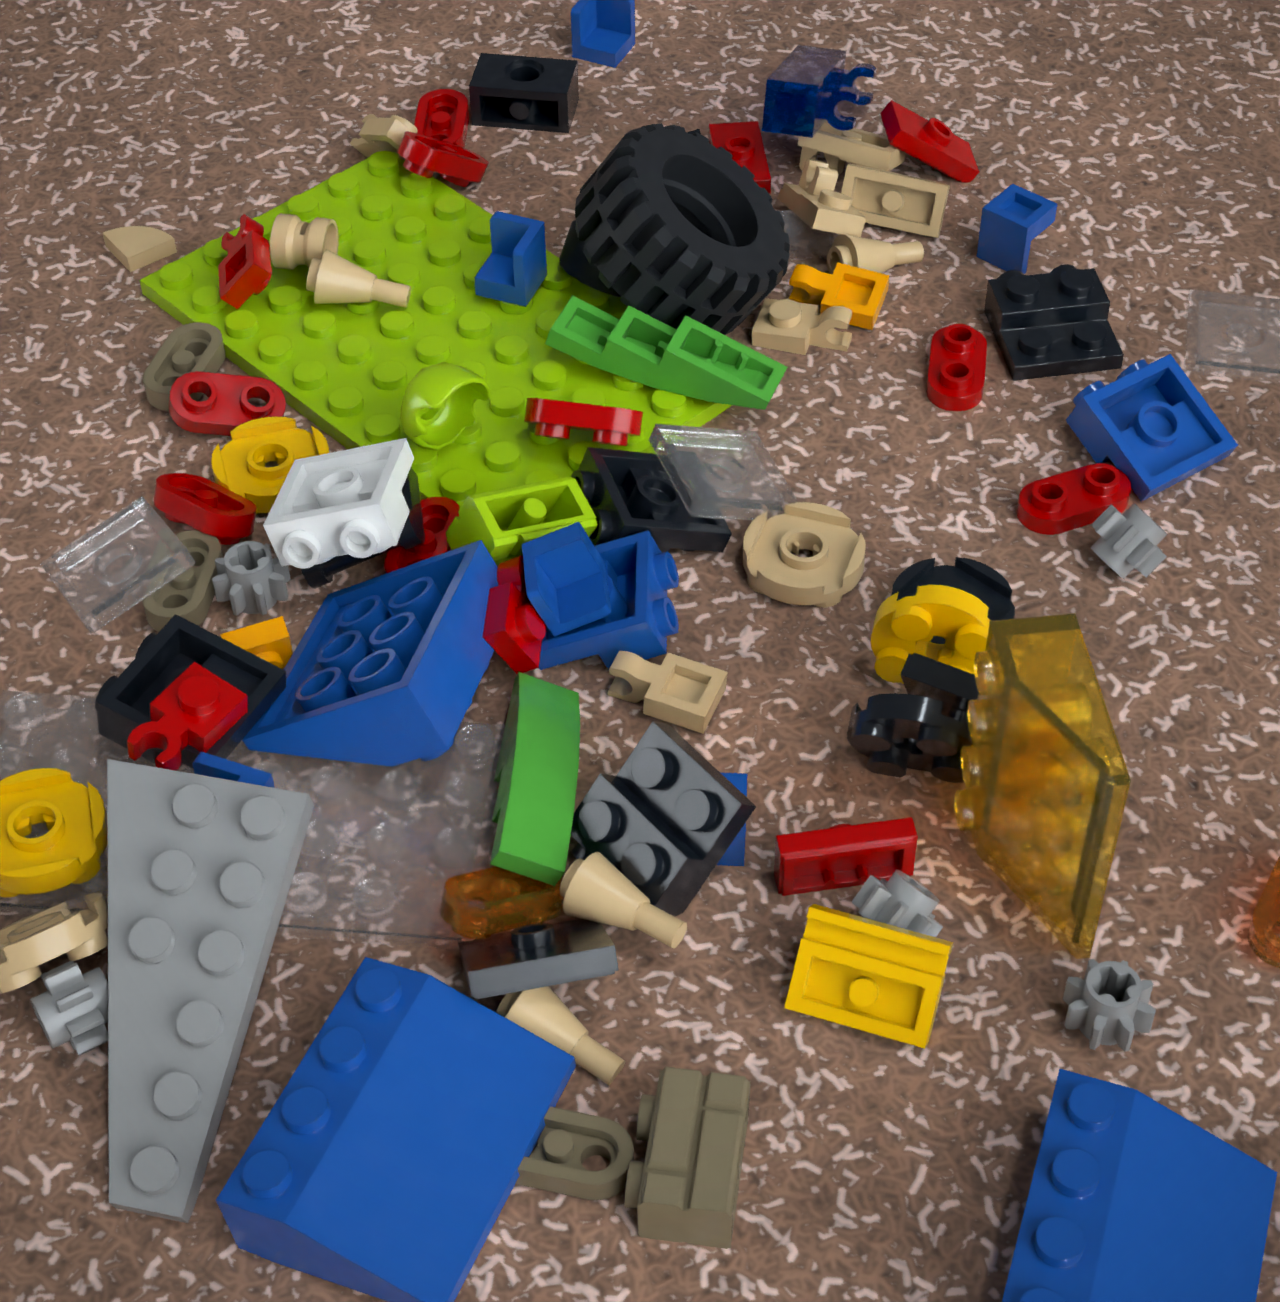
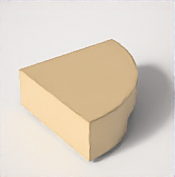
(139, 245)

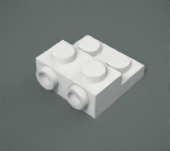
(341, 504)

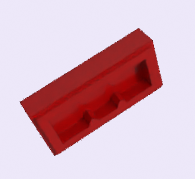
(929, 142)
(746, 146)
(843, 855)

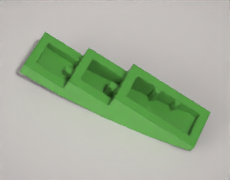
(680, 360)
(537, 780)

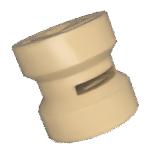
(299, 242)

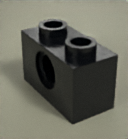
(524, 92)

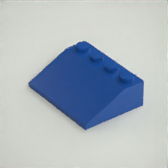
(387, 665)
(395, 1139)
(1137, 1205)

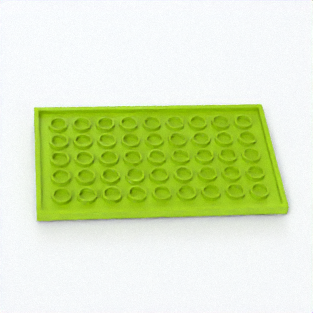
(355, 360)

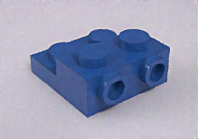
(1150, 426)
(639, 607)

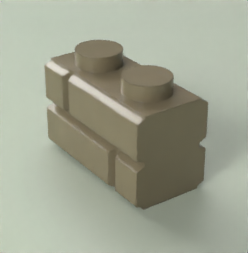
(691, 1157)

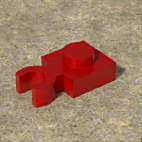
(247, 265)
(512, 621)
(189, 711)

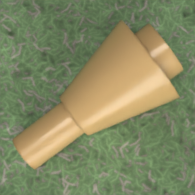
(872, 253)
(342, 281)
(602, 894)
(550, 1019)

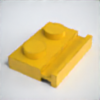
(868, 975)

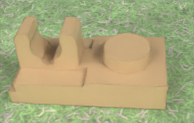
(850, 146)
(897, 199)
(819, 203)

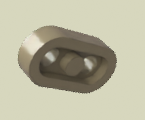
(185, 350)
(191, 591)
(566, 1144)

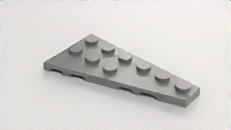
(190, 930)

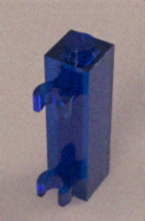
(808, 89)

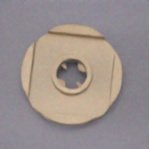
(797, 580)
(49, 935)

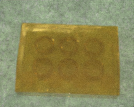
(1044, 774)

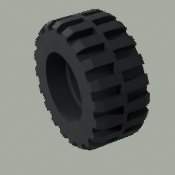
(681, 229)

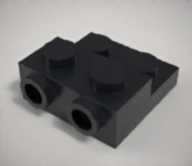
(1052, 323)
(636, 495)
(162, 658)
(661, 818)

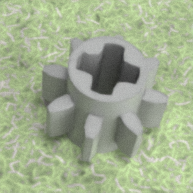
(1128, 541)
(250, 578)
(899, 903)
(1109, 1004)
(73, 1007)

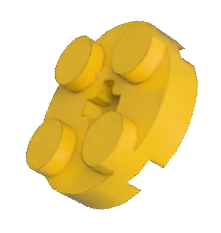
(242, 460)
(913, 621)
(74, 839)

